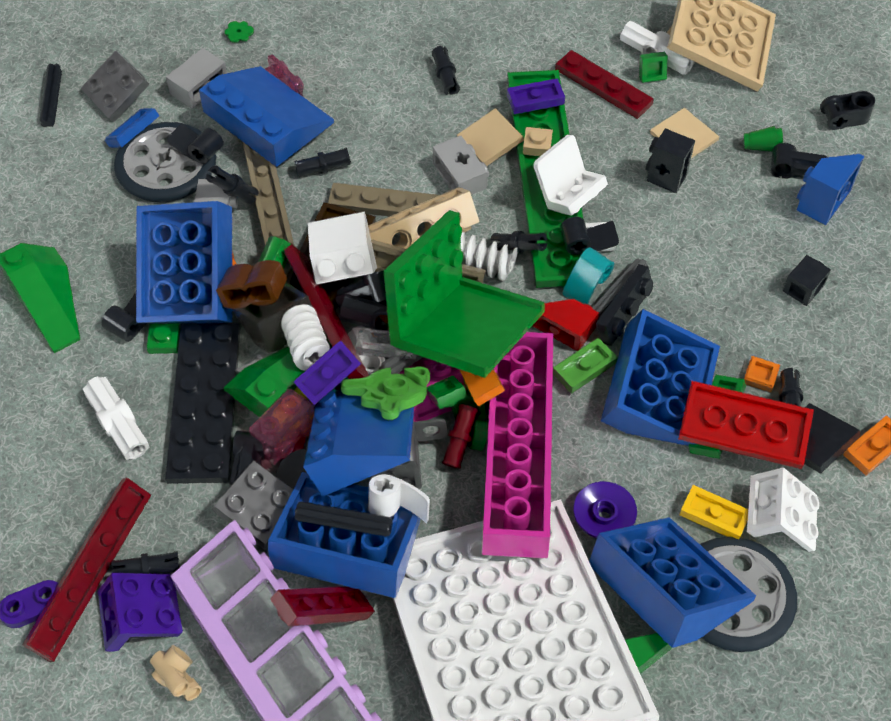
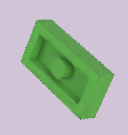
(584, 365)

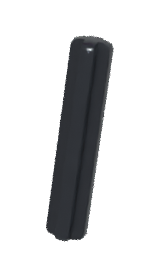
(50, 95)
(343, 519)

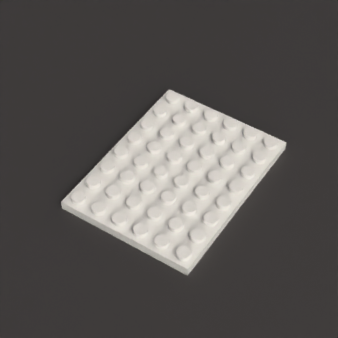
(516, 633)

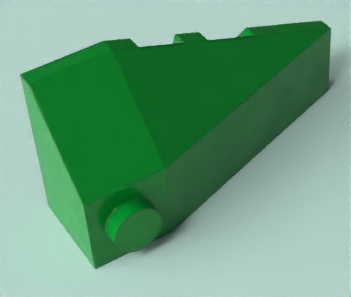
(45, 291)
(265, 381)

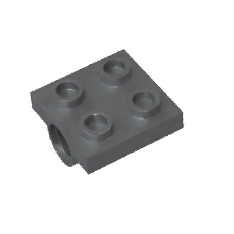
(115, 86)
(254, 502)

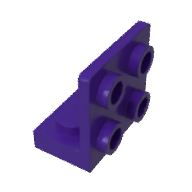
(138, 608)

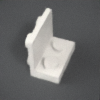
(783, 504)

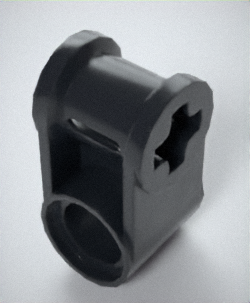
(849, 110)

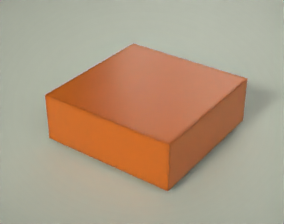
(761, 374)

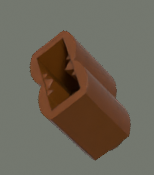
(251, 284)

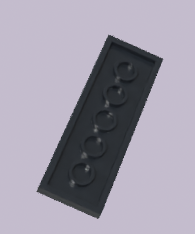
(201, 408)

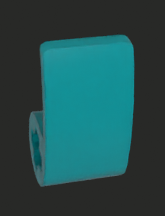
(589, 271)

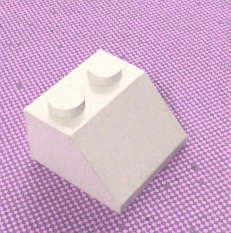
(341, 248)

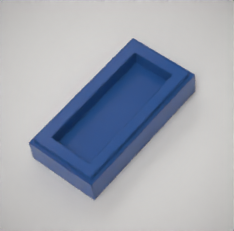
(131, 127)

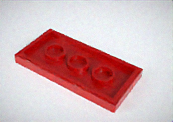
(746, 424)

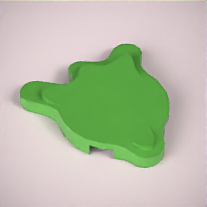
(390, 391)

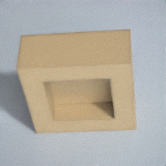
(537, 141)

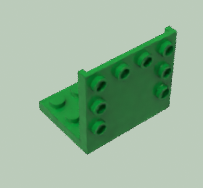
(451, 316)

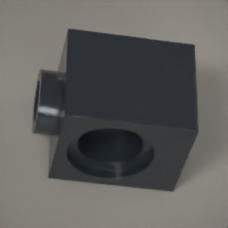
(806, 280)

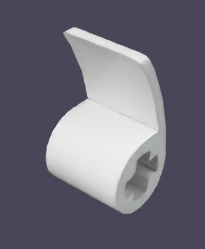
(390, 493)

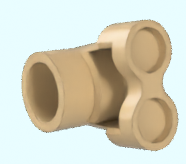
(171, 673)

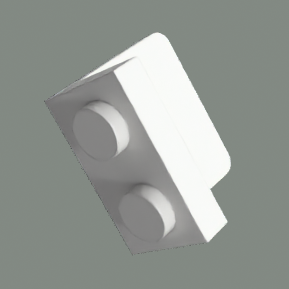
(564, 178)

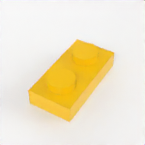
(714, 512)

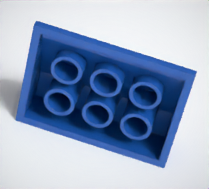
(263, 112)
(182, 261)
(655, 377)
(354, 442)
(338, 554)
(668, 579)

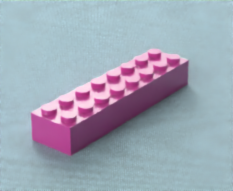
(520, 452)

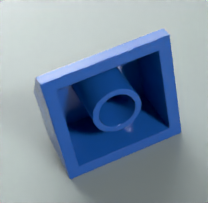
(828, 186)

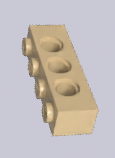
(429, 212)

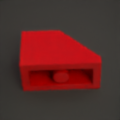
(568, 321)

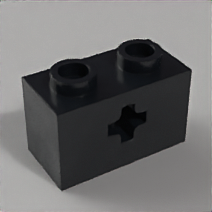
(669, 160)

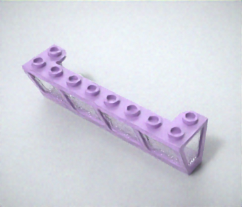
(274, 664)

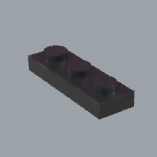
(625, 305)

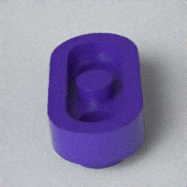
(30, 604)

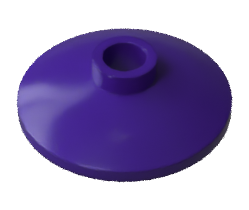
(607, 498)

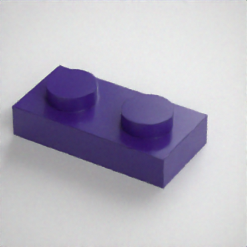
(535, 96)
(327, 372)

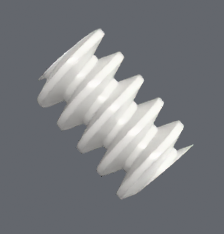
(488, 258)
(304, 335)

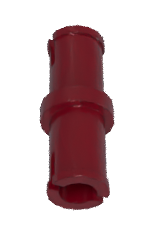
(459, 436)

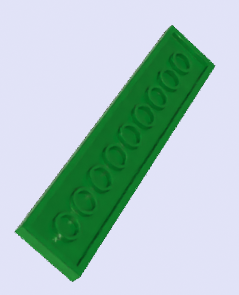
(553, 264)

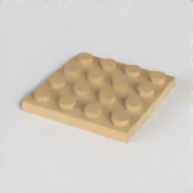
(724, 37)

